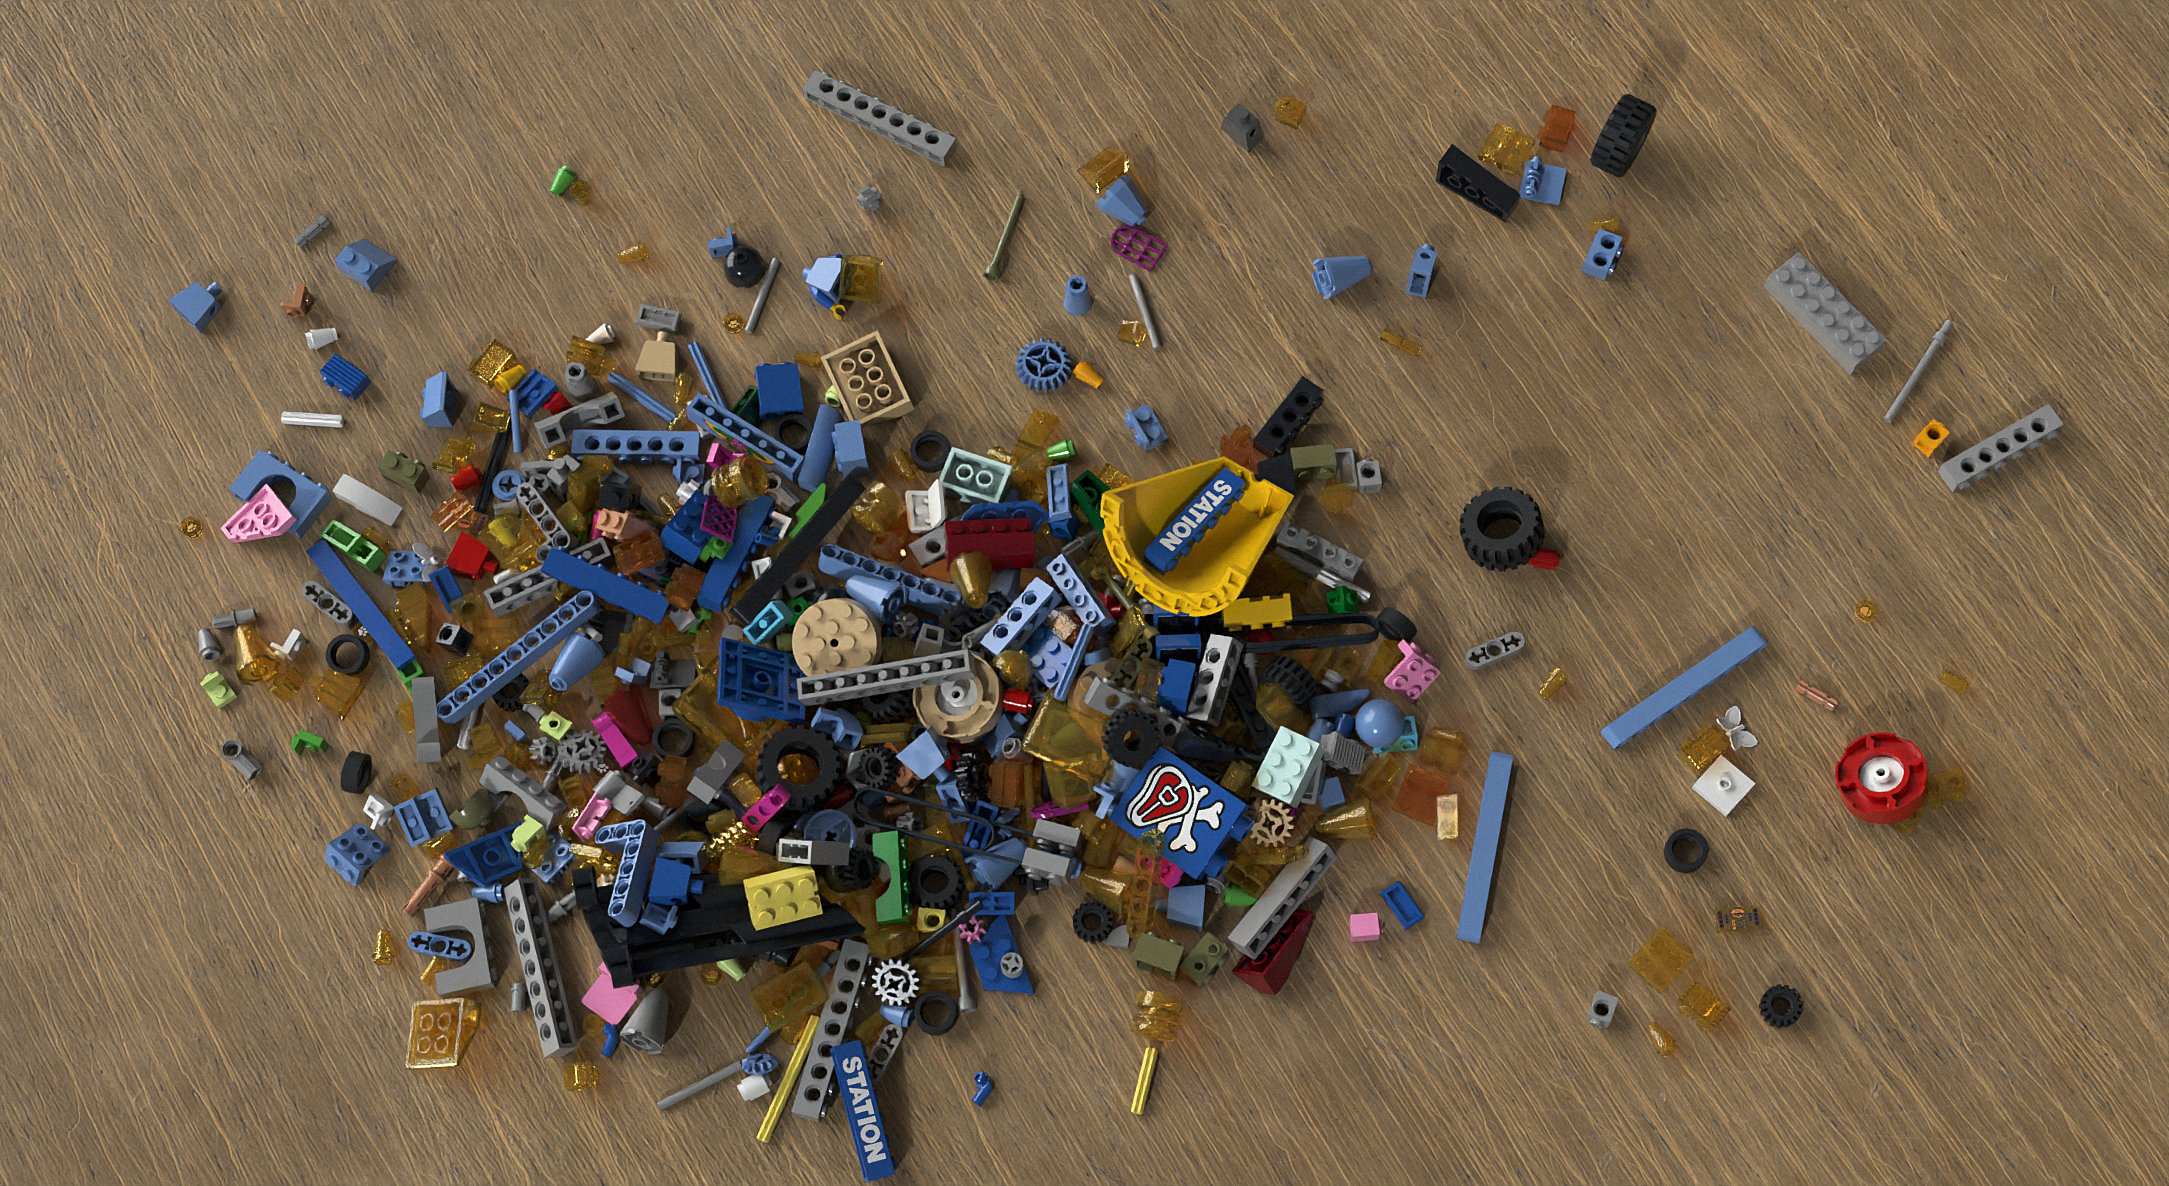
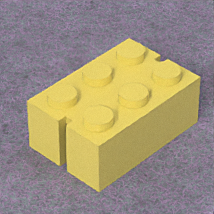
(782, 896)

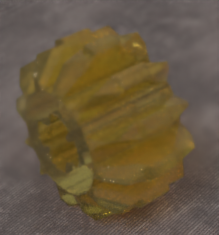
(745, 790)

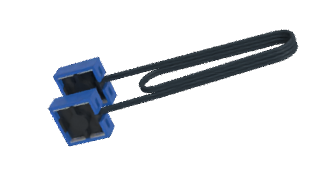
(1183, 643)

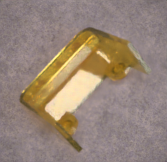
(713, 722)

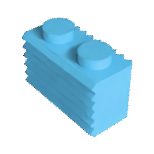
(768, 622)

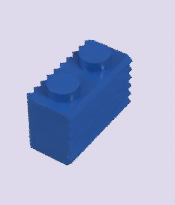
(344, 377)

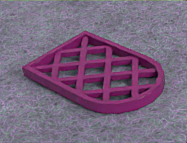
(713, 531)

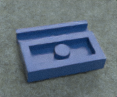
(534, 392)

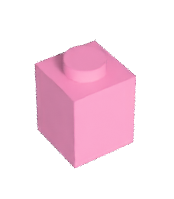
(1365, 927)

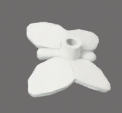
(430, 556)
(1730, 724)

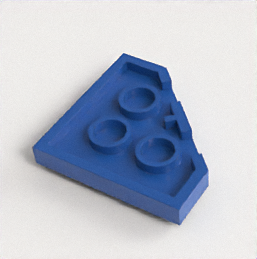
(1008, 510)

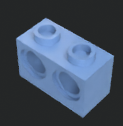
(1599, 253)
(952, 798)

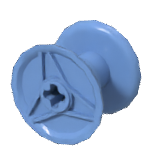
(827, 826)

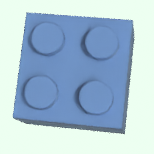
(850, 449)

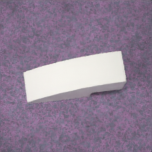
(367, 500)

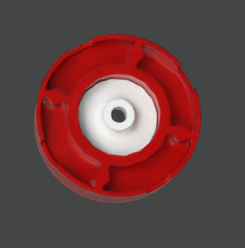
(1882, 778)

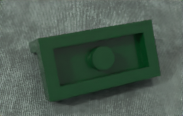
(748, 406)

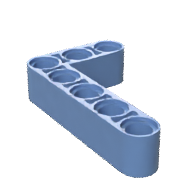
(638, 844)

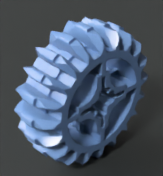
(1029, 359)

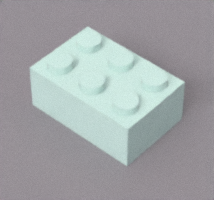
(975, 478)
(1288, 767)

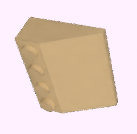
(867, 381)

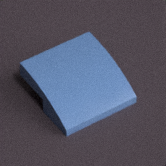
(424, 817)

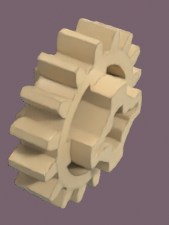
(1272, 831)

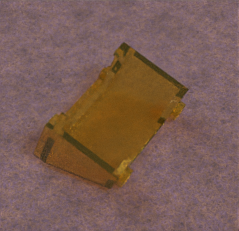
(1067, 733)

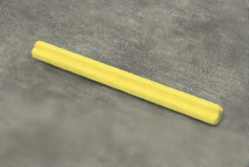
(788, 1080)

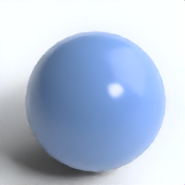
(1379, 723)

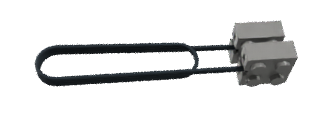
(1036, 862)

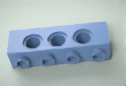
(1081, 594)
(1021, 618)

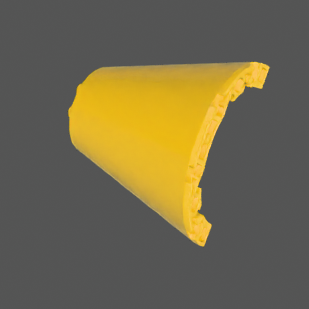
(1216, 566)

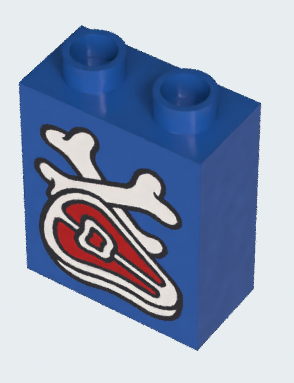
(1189, 809)

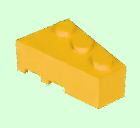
(1257, 612)

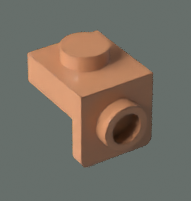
(300, 303)

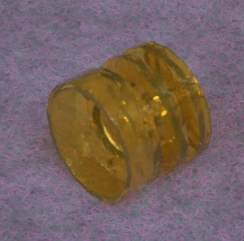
(739, 481)
(880, 506)
(1156, 1021)

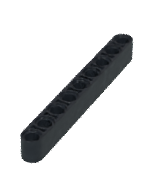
(797, 550)

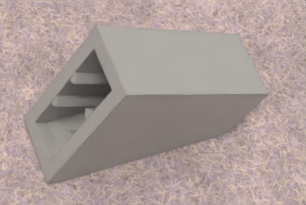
(813, 852)

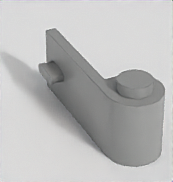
(621, 795)

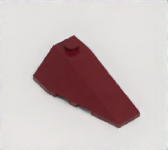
(1276, 960)

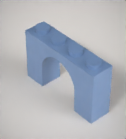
(266, 469)

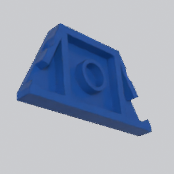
(487, 857)
(988, 957)

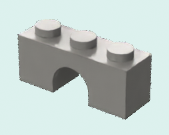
(931, 642)
(710, 780)

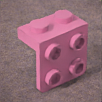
(1412, 673)
(609, 1002)

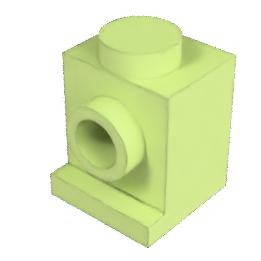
(559, 732)
(527, 834)

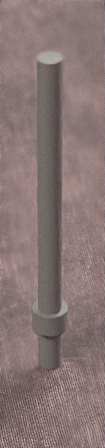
(1937, 341)

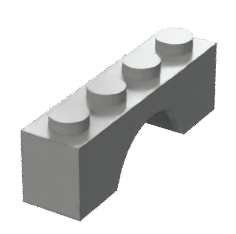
(596, 411)
(541, 804)

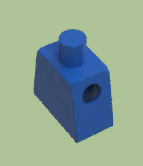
(673, 883)

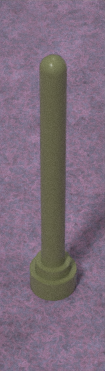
(992, 271)
(1150, 631)

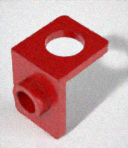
(557, 403)

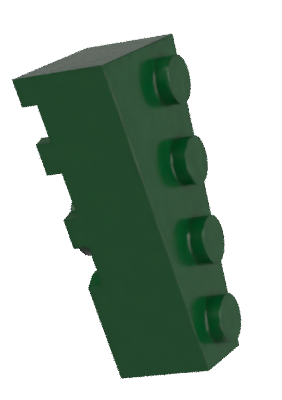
(1087, 494)

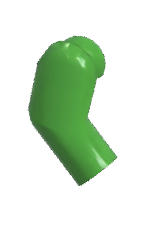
(701, 613)

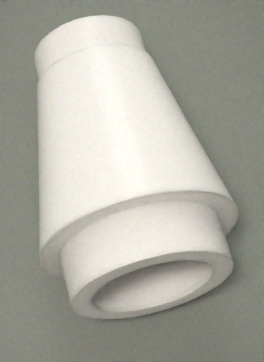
(320, 337)

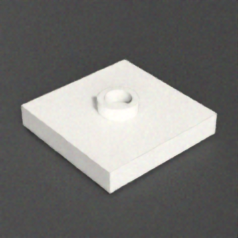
(1723, 785)

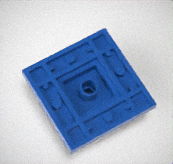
(759, 682)

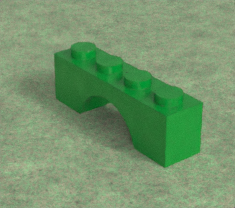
(894, 905)

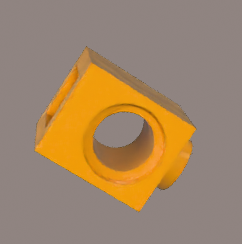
(1928, 445)

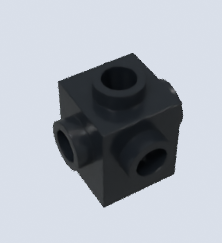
(646, 769)

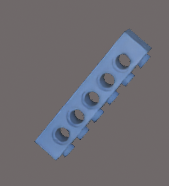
(628, 439)

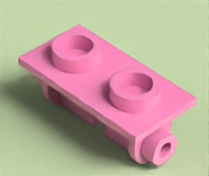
(588, 820)

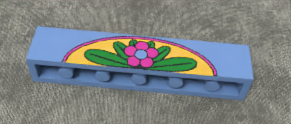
(745, 437)

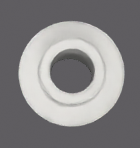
(754, 1086)

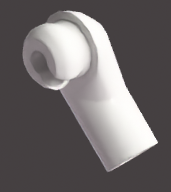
(506, 575)

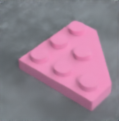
(259, 518)

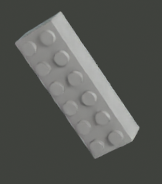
(1825, 313)

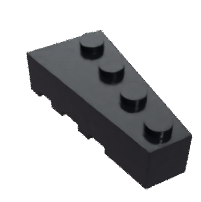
(1476, 184)

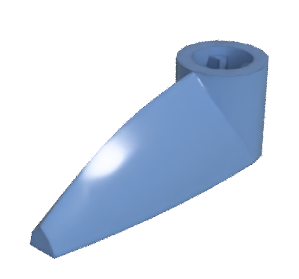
(1333, 704)

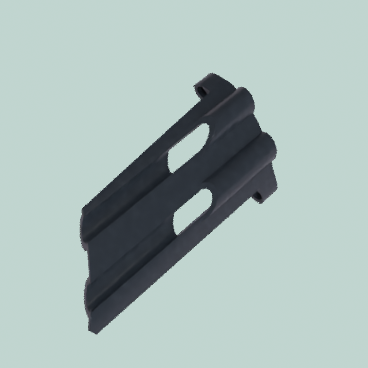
(642, 951)

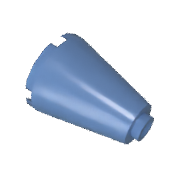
(1337, 274)
(878, 595)
(575, 661)
(993, 872)

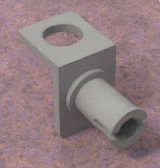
(852, 770)

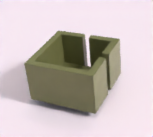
(1155, 952)

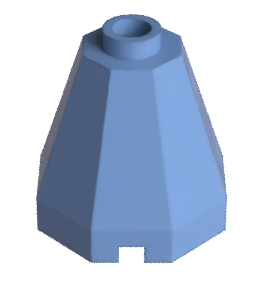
(1124, 202)
(1004, 588)

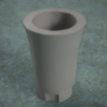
(580, 383)

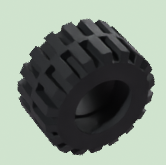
(1292, 678)
(890, 706)
(929, 866)

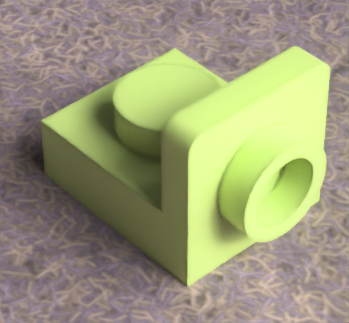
(218, 689)

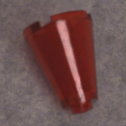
(630, 714)

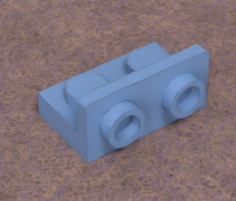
(1146, 427)

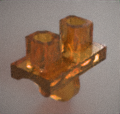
(451, 511)

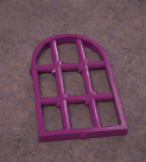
(1141, 253)
(1051, 812)

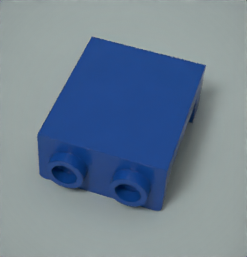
(778, 390)

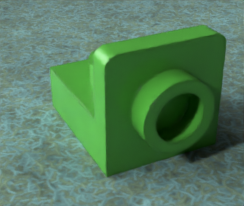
(715, 547)
(308, 740)

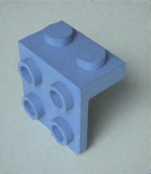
(355, 852)

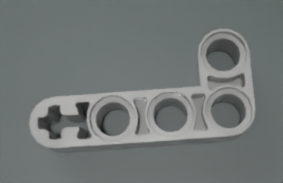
(545, 520)
(425, 720)

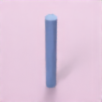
(515, 419)

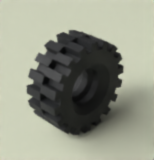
(1117, 730)

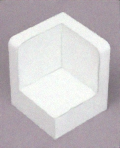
(782, 522)

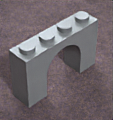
(478, 972)

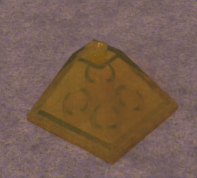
(441, 1032)

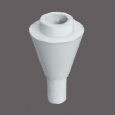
(602, 335)

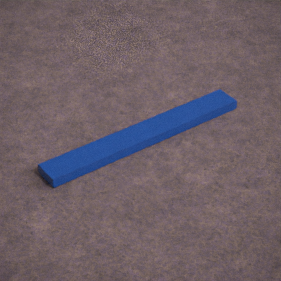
(361, 605)

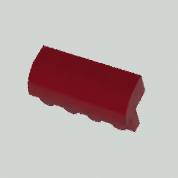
(1004, 541)

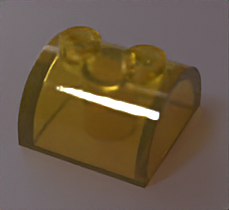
(861, 278)

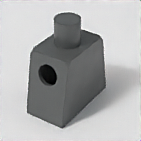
(1240, 124)
(558, 476)

